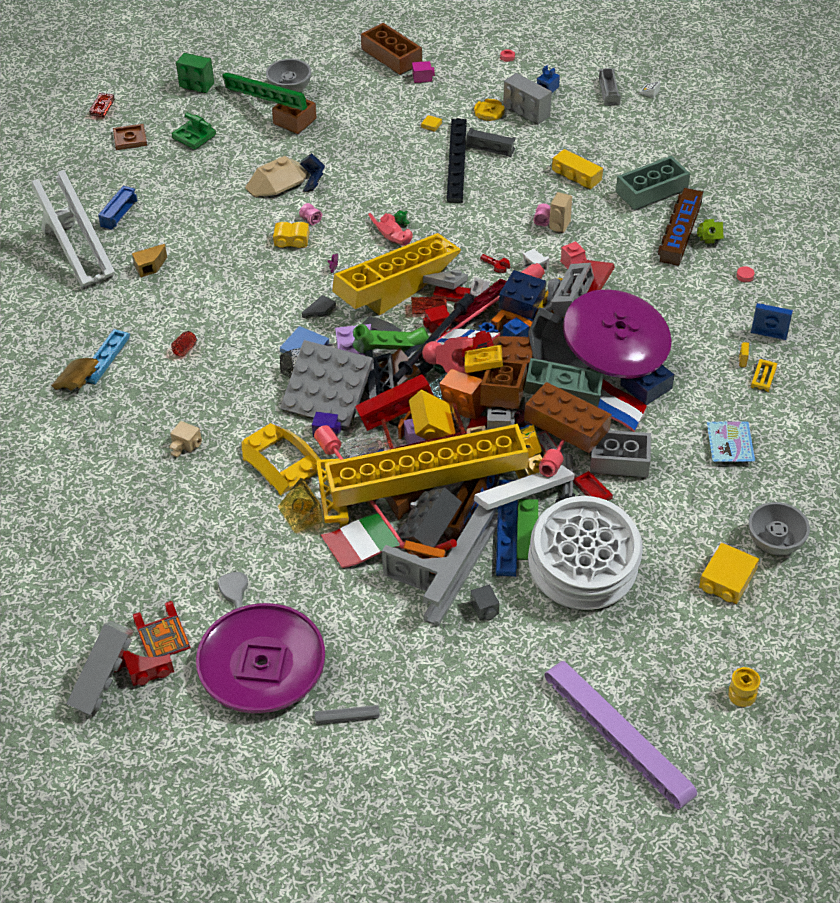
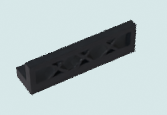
(375, 375)

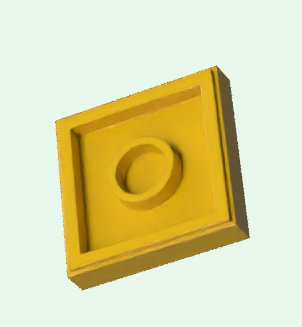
(483, 359)

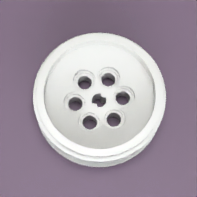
(562, 575)

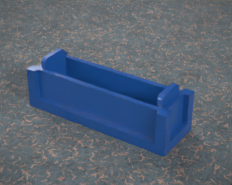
(117, 207)

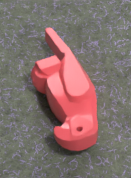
(392, 230)

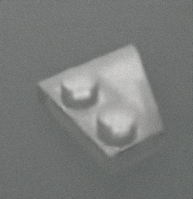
(363, 445)

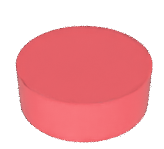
(507, 55)
(745, 274)

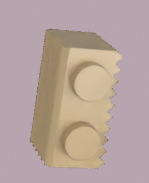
(560, 212)

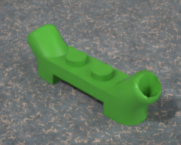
(389, 340)

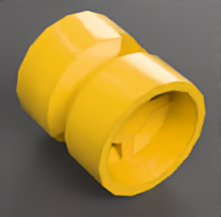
(744, 687)

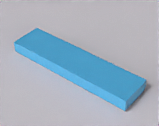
(107, 353)

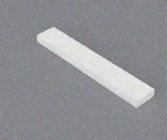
(521, 488)

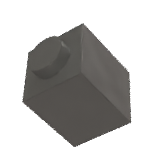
(484, 602)

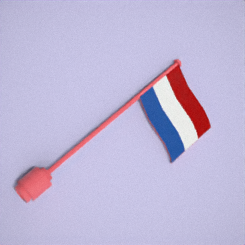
(624, 410)

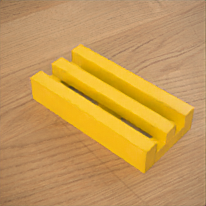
(761, 385)

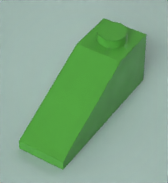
(526, 520)

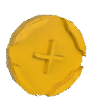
(489, 109)

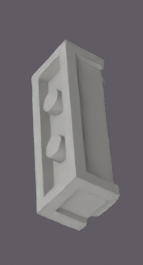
(609, 87)

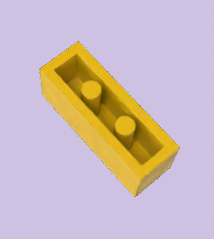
(577, 169)

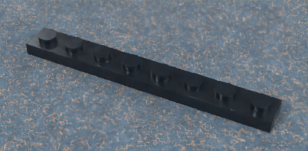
(456, 161)

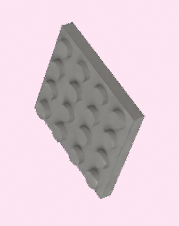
(326, 382)

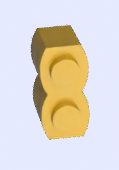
(291, 234)

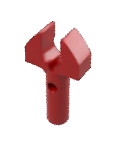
(498, 264)

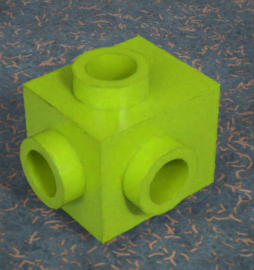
(715, 233)

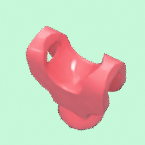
(448, 354)

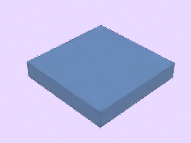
(299, 335)

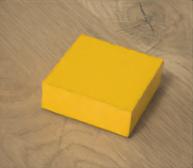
(431, 123)
(744, 353)

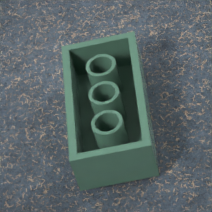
(652, 182)

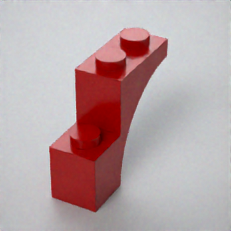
(144, 669)

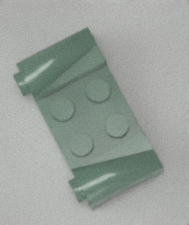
(577, 381)

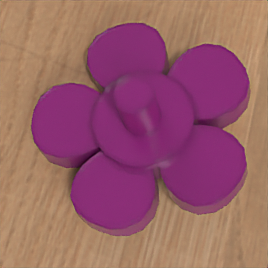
(333, 262)

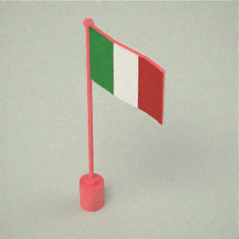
(364, 536)

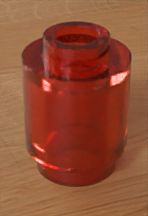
(183, 343)

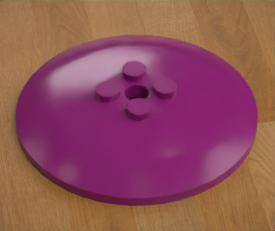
(616, 352)
(255, 633)

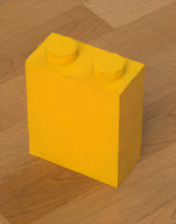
(431, 416)
(728, 573)

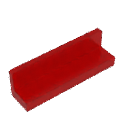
(391, 402)

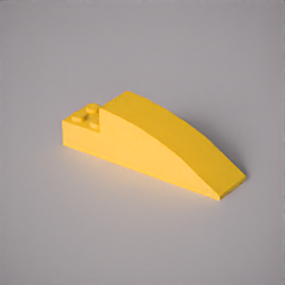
(394, 275)

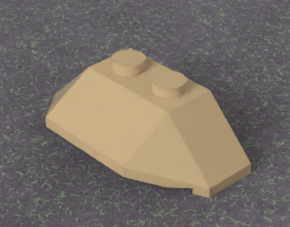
(276, 177)

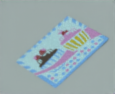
(730, 441)

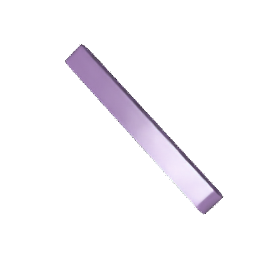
(622, 734)

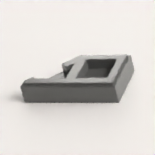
(320, 307)

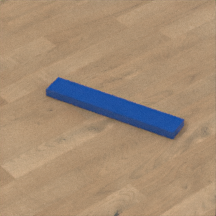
(507, 537)

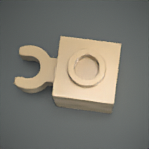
(184, 437)

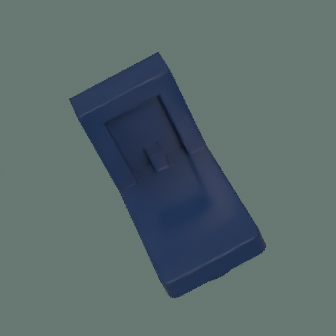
(315, 168)

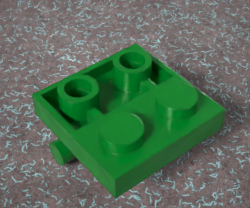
(194, 132)

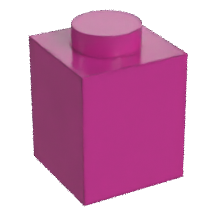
(422, 72)

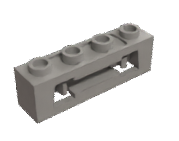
(572, 287)

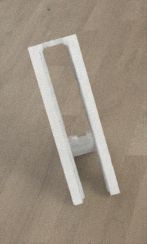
(55, 221)

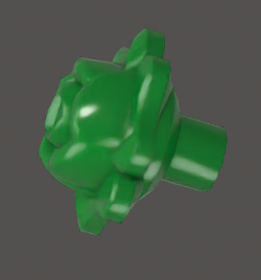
(401, 218)

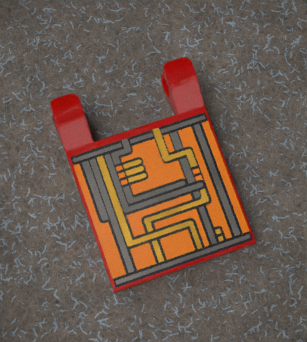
(164, 635)

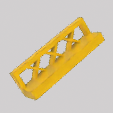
(342, 511)

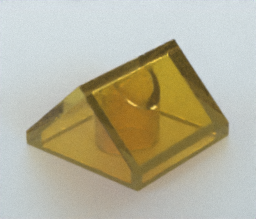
(301, 507)

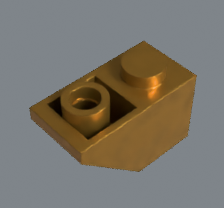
(149, 260)

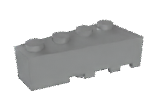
(100, 666)

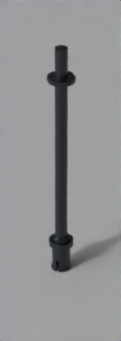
(460, 307)

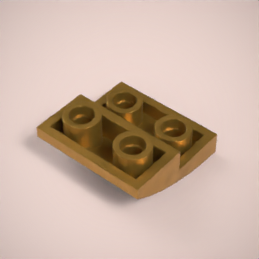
(75, 373)

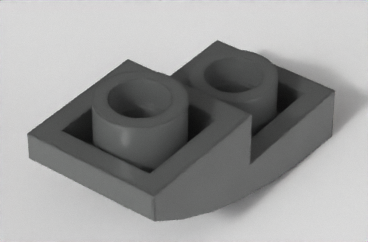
(381, 325)

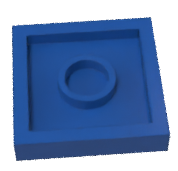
(771, 321)

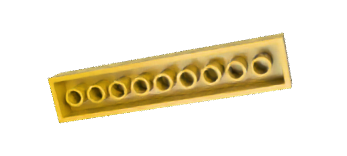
(426, 465)

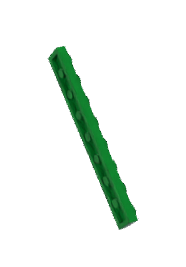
(265, 91)

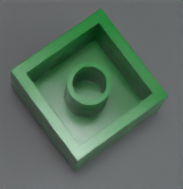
(195, 72)

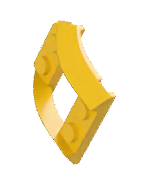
(286, 479)

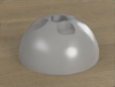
(289, 74)
(778, 528)

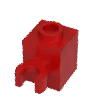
(434, 318)

